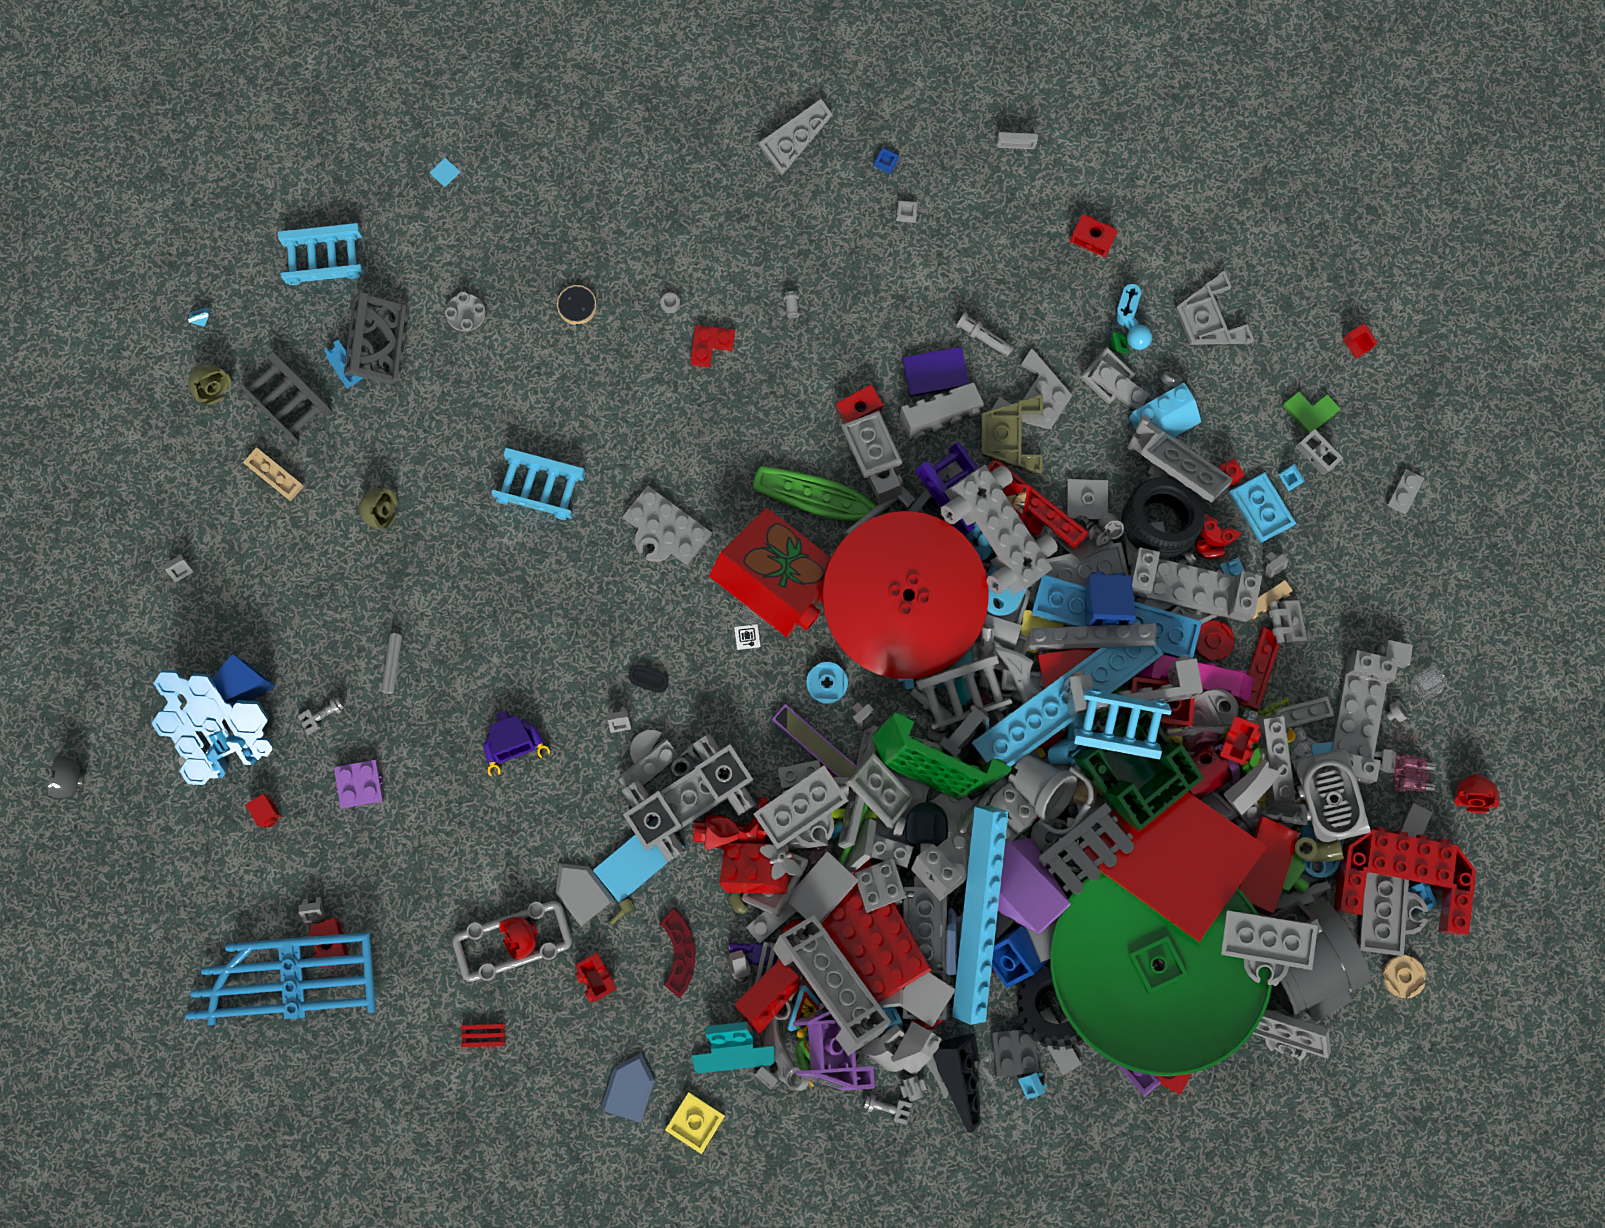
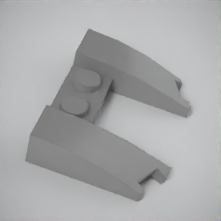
(1249, 789)

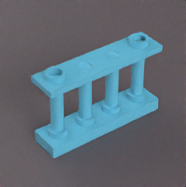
(311, 237)
(553, 470)
(1127, 743)

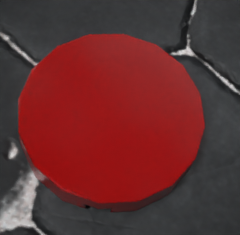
(1217, 645)

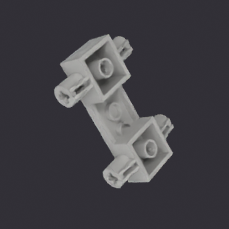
(981, 500)
(688, 798)

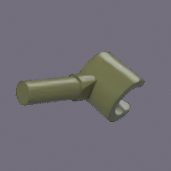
(626, 907)

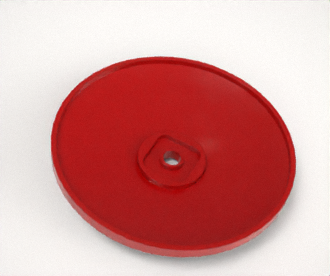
(867, 602)

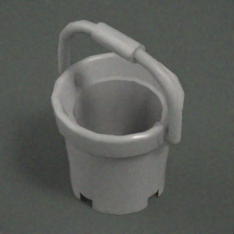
(1049, 790)

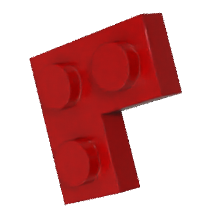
(708, 339)

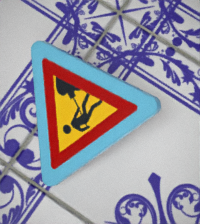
(804, 1005)

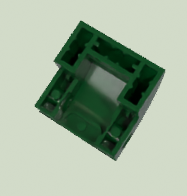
(1135, 784)

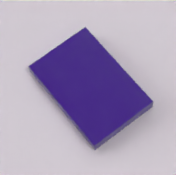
(935, 371)

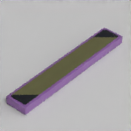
(813, 742)

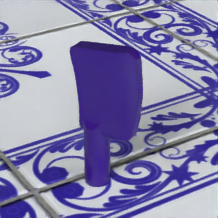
(754, 952)

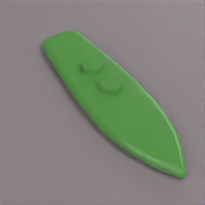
(813, 494)

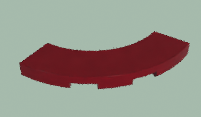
(683, 952)

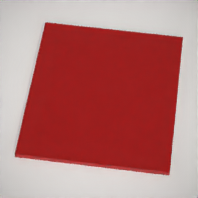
(1184, 863)

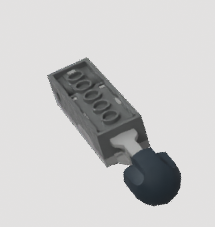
(922, 909)

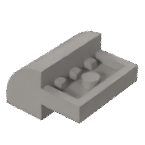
(883, 1048)

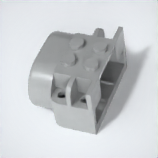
(1326, 776)

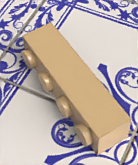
(1280, 591)

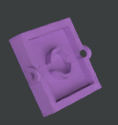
(359, 784)

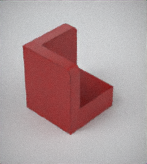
(1360, 341)

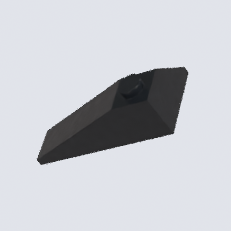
(957, 1069)

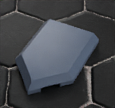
(951, 943)
(629, 1089)

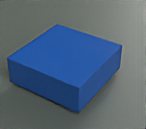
(886, 160)

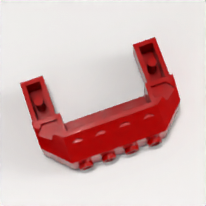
(1412, 860)

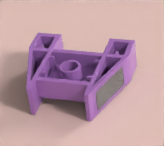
(828, 1059)

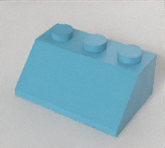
(1170, 412)

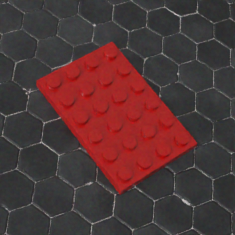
(876, 944)

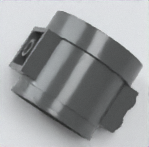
(1336, 964)

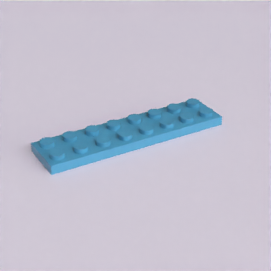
(1066, 604)

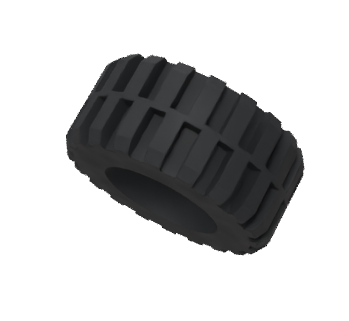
(1038, 1028)

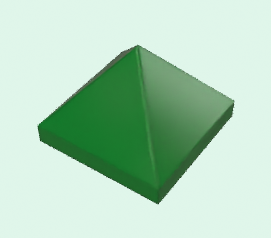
(1119, 343)

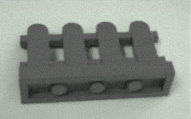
(1091, 839)

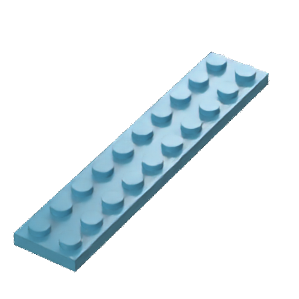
(1048, 710)

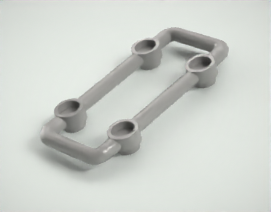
(476, 931)

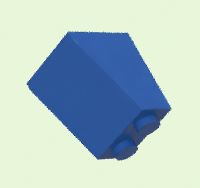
(1109, 599)
(240, 681)
(1015, 956)

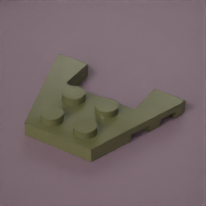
(1003, 434)

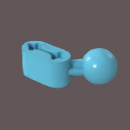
(1138, 335)
(1065, 749)

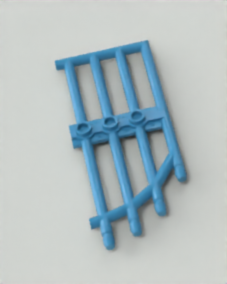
(292, 980)

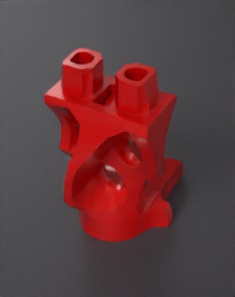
(719, 830)

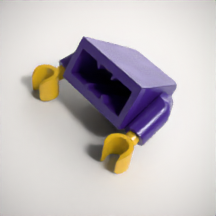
(509, 740)

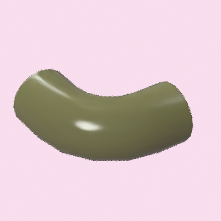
(1318, 850)

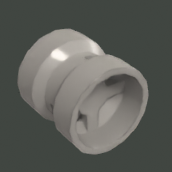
(1111, 525)

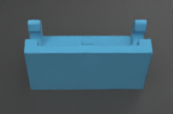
(337, 359)

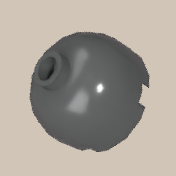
(64, 778)

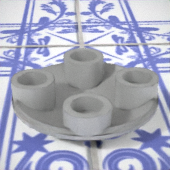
(465, 312)

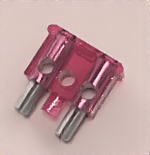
(1412, 774)

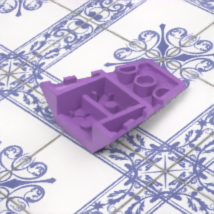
(1028, 888)

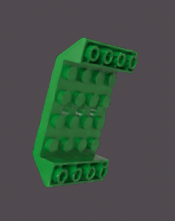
(929, 764)

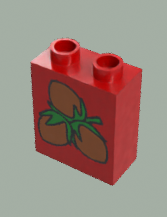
(774, 573)

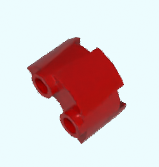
(1215, 536)
(1239, 740)
(596, 977)

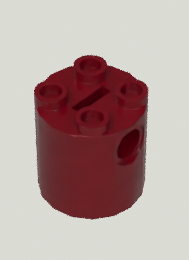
(1212, 769)

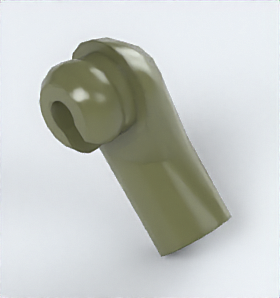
(737, 903)

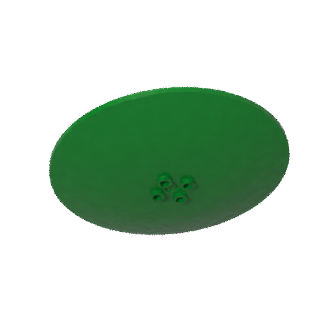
(1145, 1017)

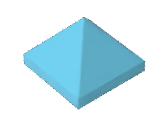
(199, 316)
(1291, 477)

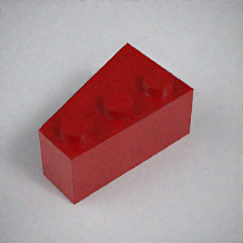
(768, 996)

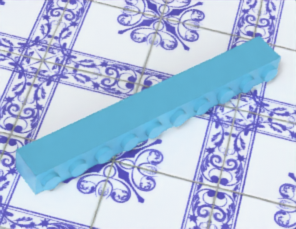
(980, 914)

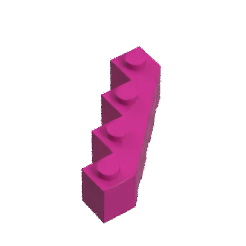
(1211, 676)

